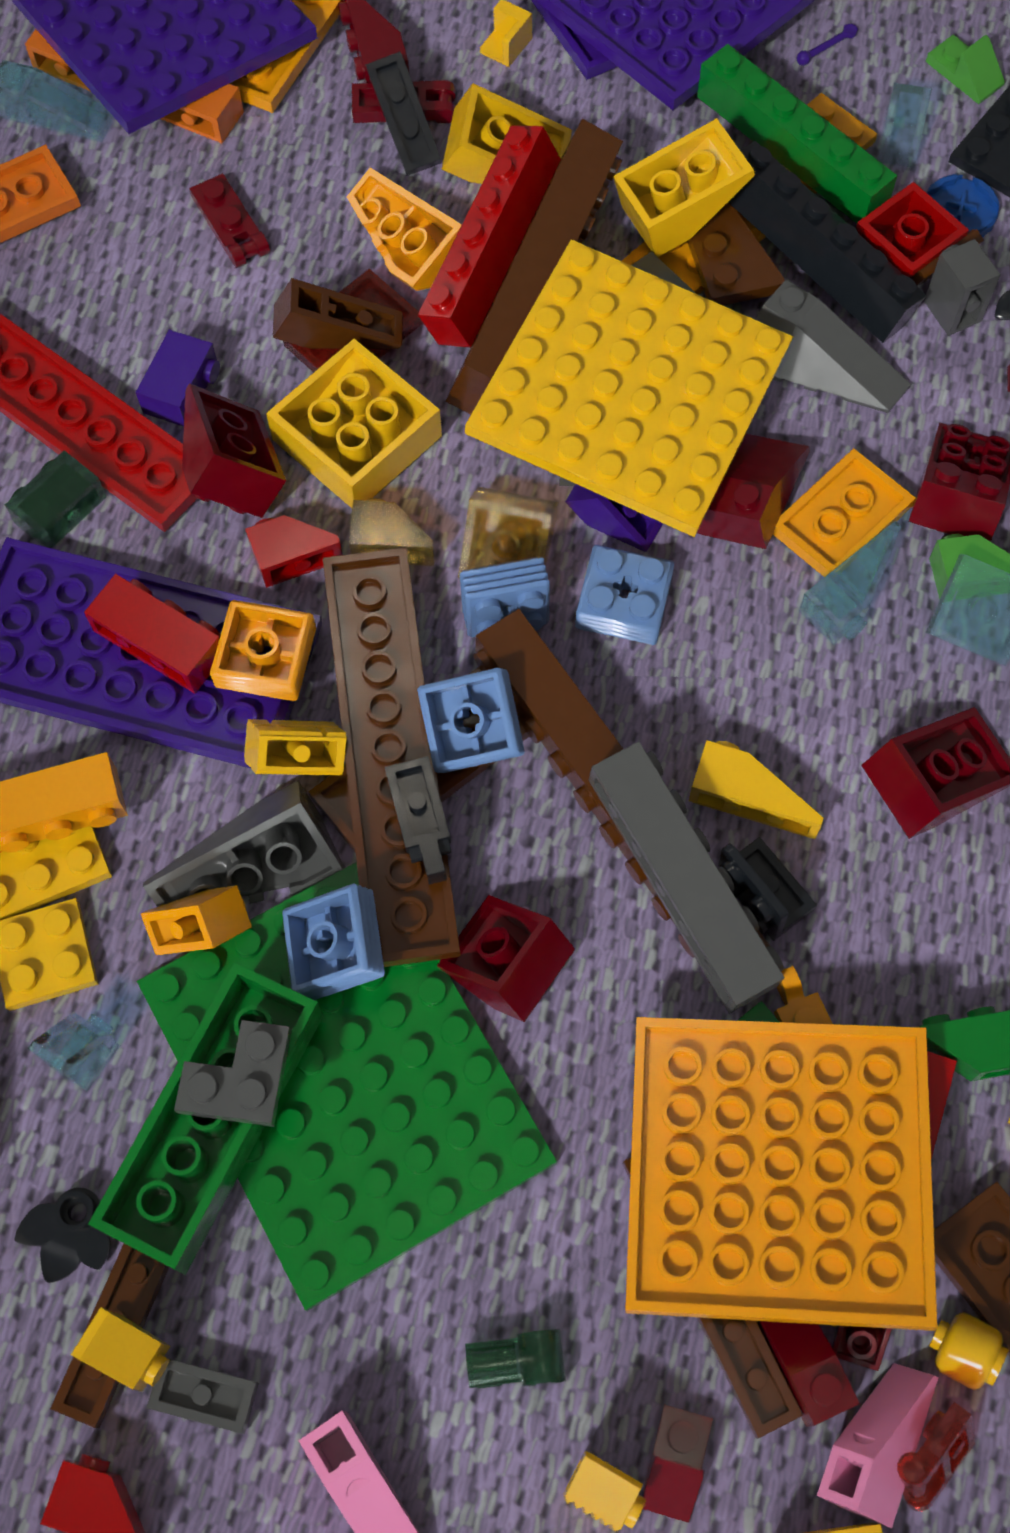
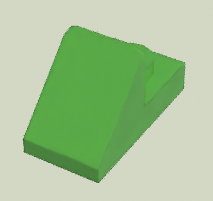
(969, 68)

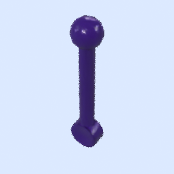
(804, 57)

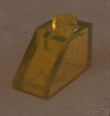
(385, 526)

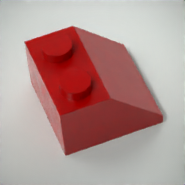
(911, 229)

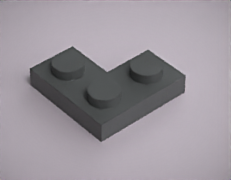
(248, 1089)

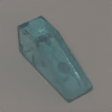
(48, 103)
(843, 597)

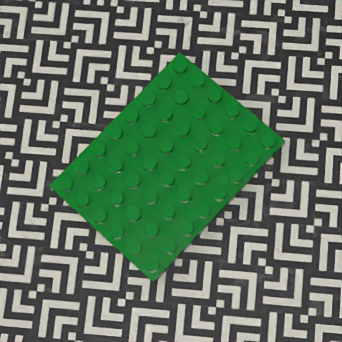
(385, 1123)

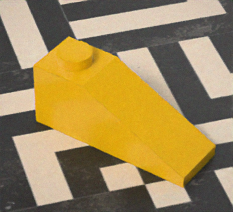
(745, 788)

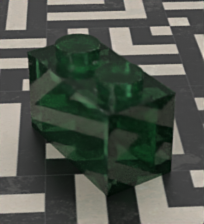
(55, 500)

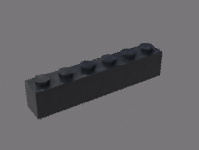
(826, 246)

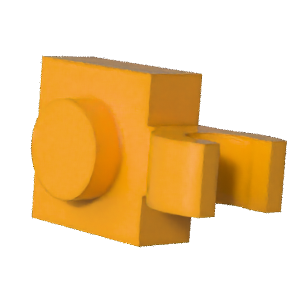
(797, 1006)

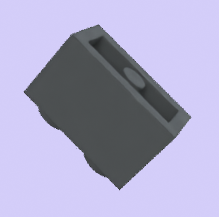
(961, 287)

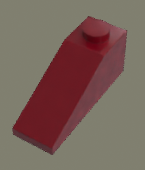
(809, 1369)

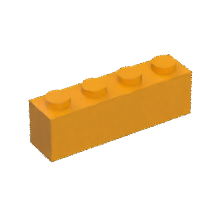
(59, 801)

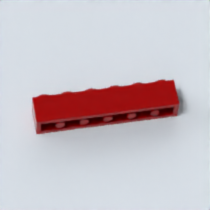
(490, 236)

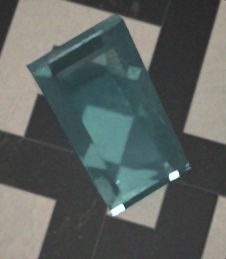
(903, 124)

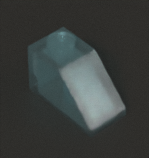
(77, 1048)

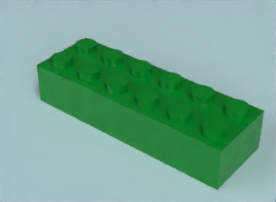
(188, 1163)

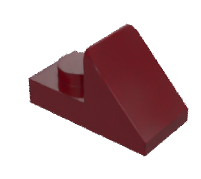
(676, 1463)

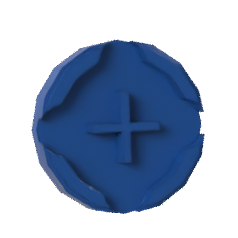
(968, 201)

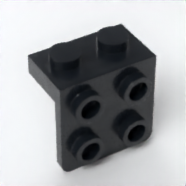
(766, 887)

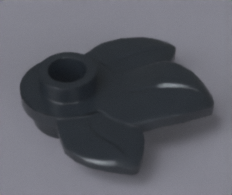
(61, 1239)

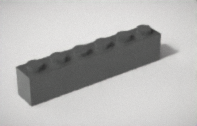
(685, 877)

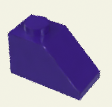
(613, 518)

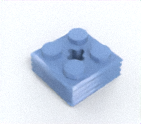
(502, 588)
(628, 618)
(448, 704)
(333, 942)

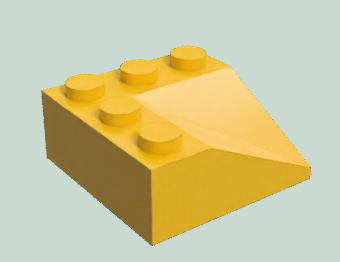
(355, 424)

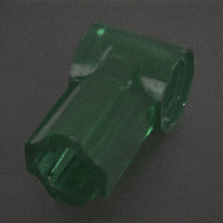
(527, 1360)

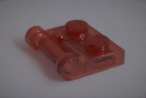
(931, 1468)

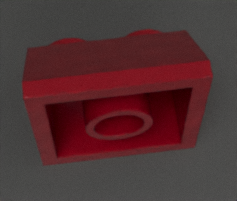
(508, 957)

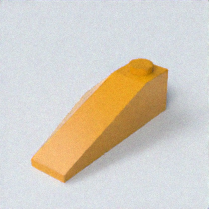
(403, 229)

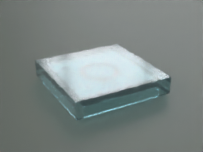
(975, 610)

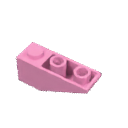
(865, 1456)
(355, 1478)

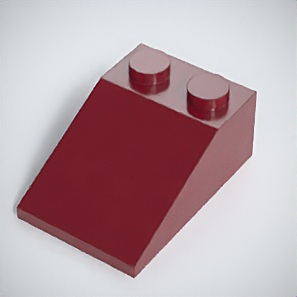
(228, 453)
(754, 491)
(939, 771)

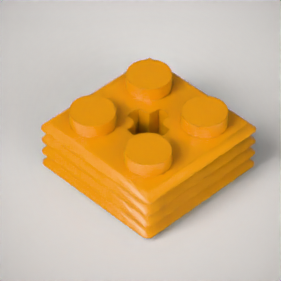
(247, 631)

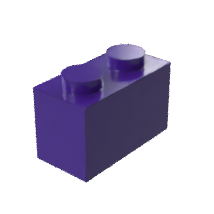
(176, 364)

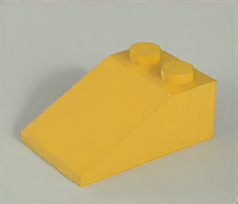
(480, 127)
(682, 186)

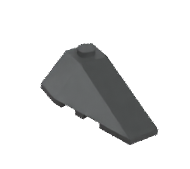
(829, 353)
(262, 850)

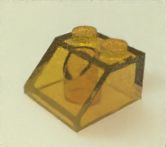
(506, 528)

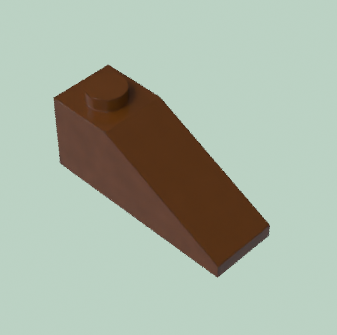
(331, 319)

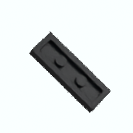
(403, 113)

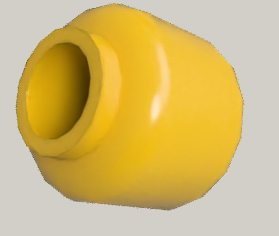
(969, 1351)

